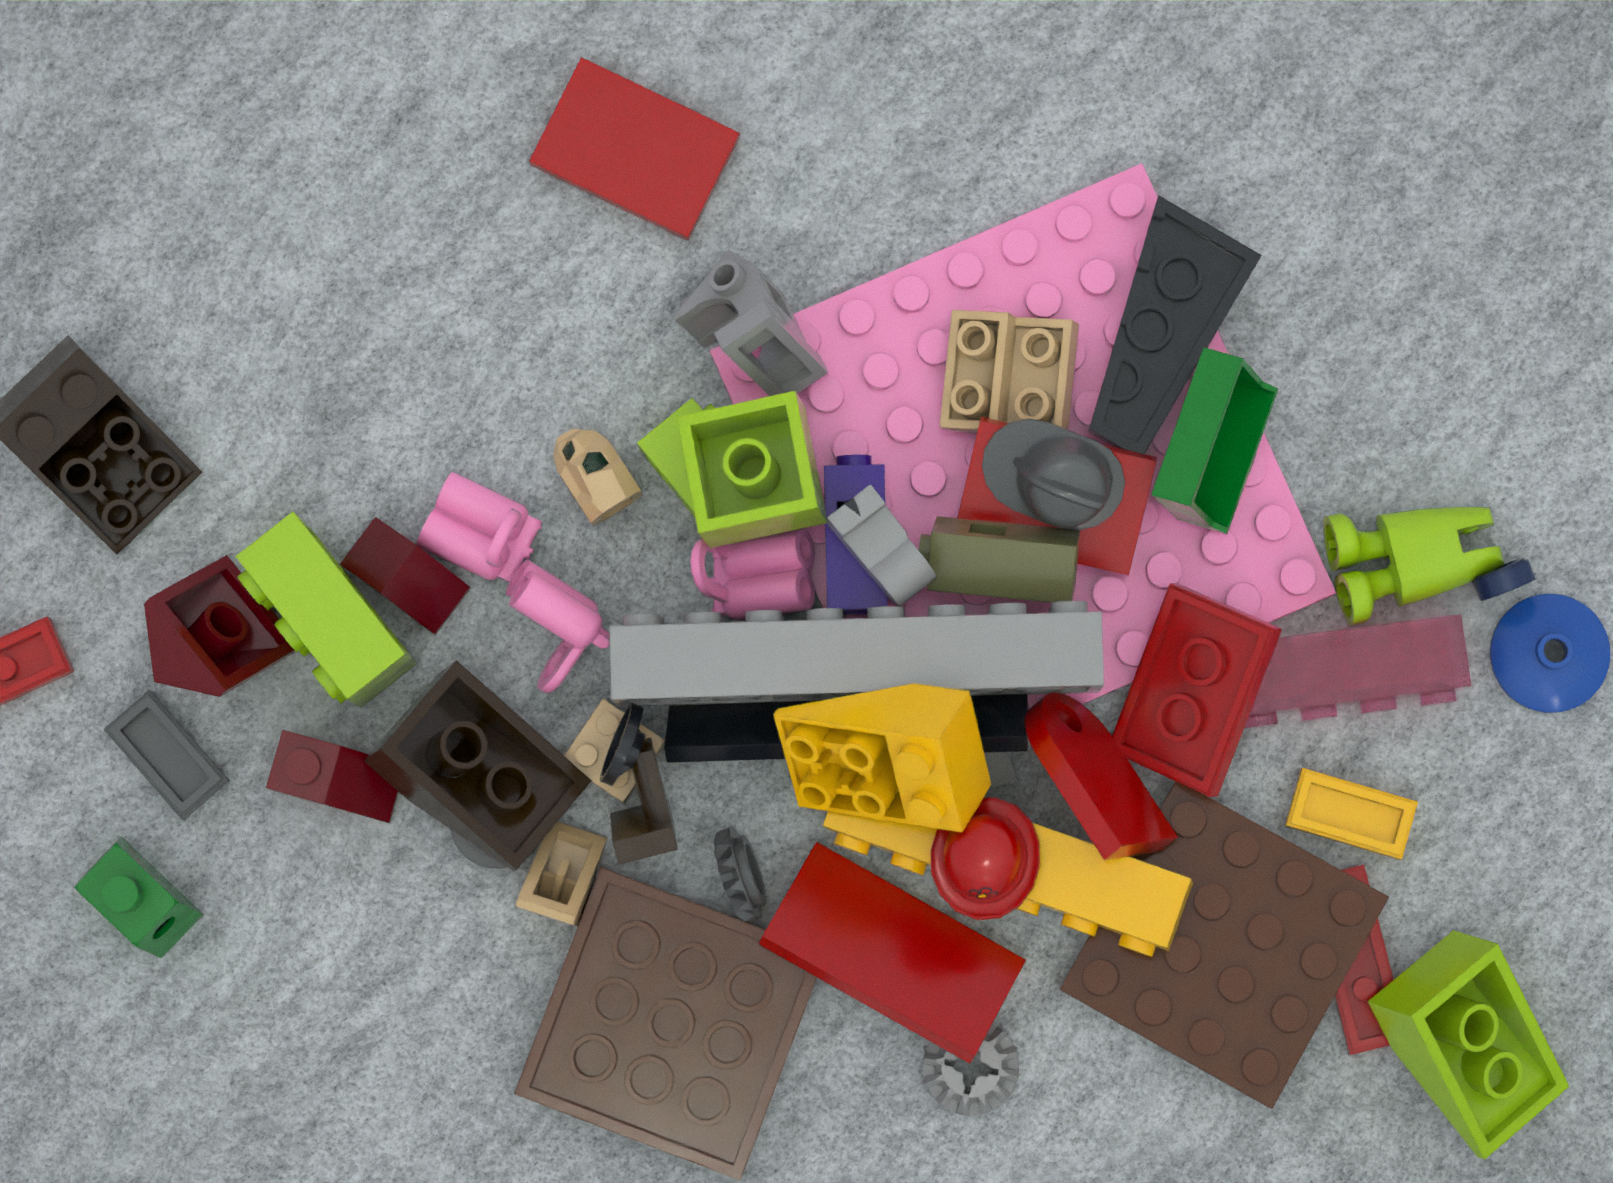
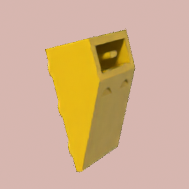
(888, 755)

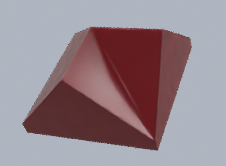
(211, 632)

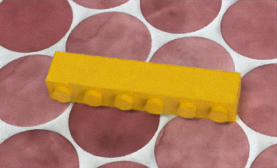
(1072, 879)

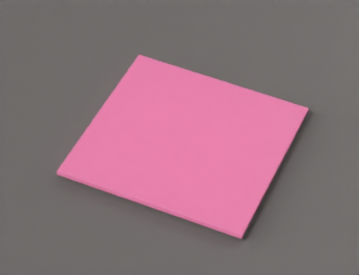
(886, 394)

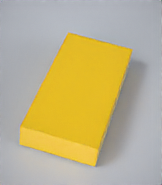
(1351, 813)

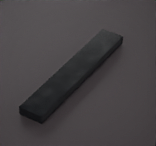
(751, 732)

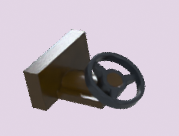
(648, 827)

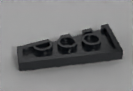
(1172, 311)

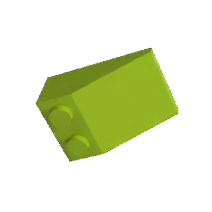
(1470, 1040)

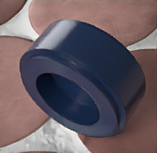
(1504, 579)

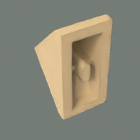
(562, 873)

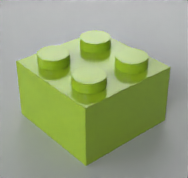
(751, 469)

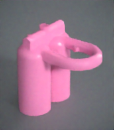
(479, 529)
(758, 574)
(560, 611)

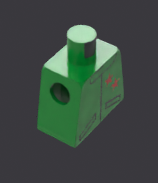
(137, 899)

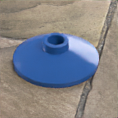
(1520, 658)

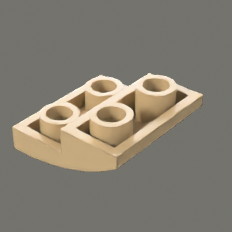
(1007, 369)

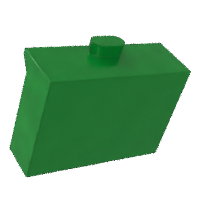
(1214, 441)

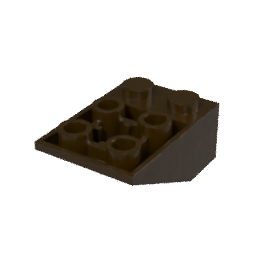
(93, 445)

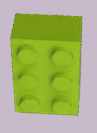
(323, 612)

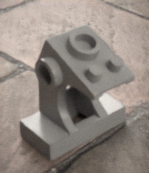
(746, 312)

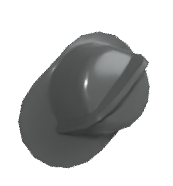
(1053, 474)

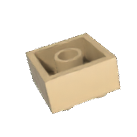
(592, 745)

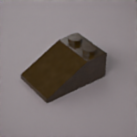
(478, 767)

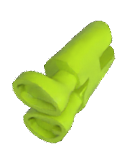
(1422, 555)

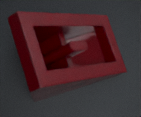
(405, 575)

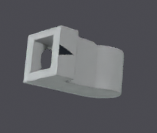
(881, 546)

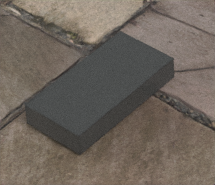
(166, 755)

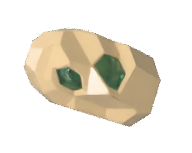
(594, 474)

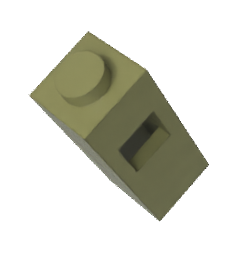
(1002, 559)

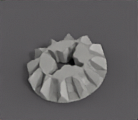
(988, 1091)

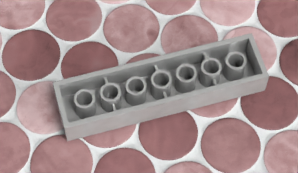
(845, 657)

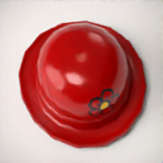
(990, 863)

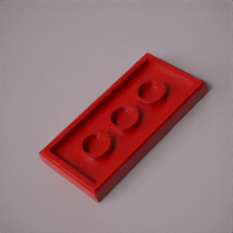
(892, 952)

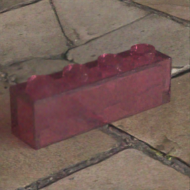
(1363, 668)

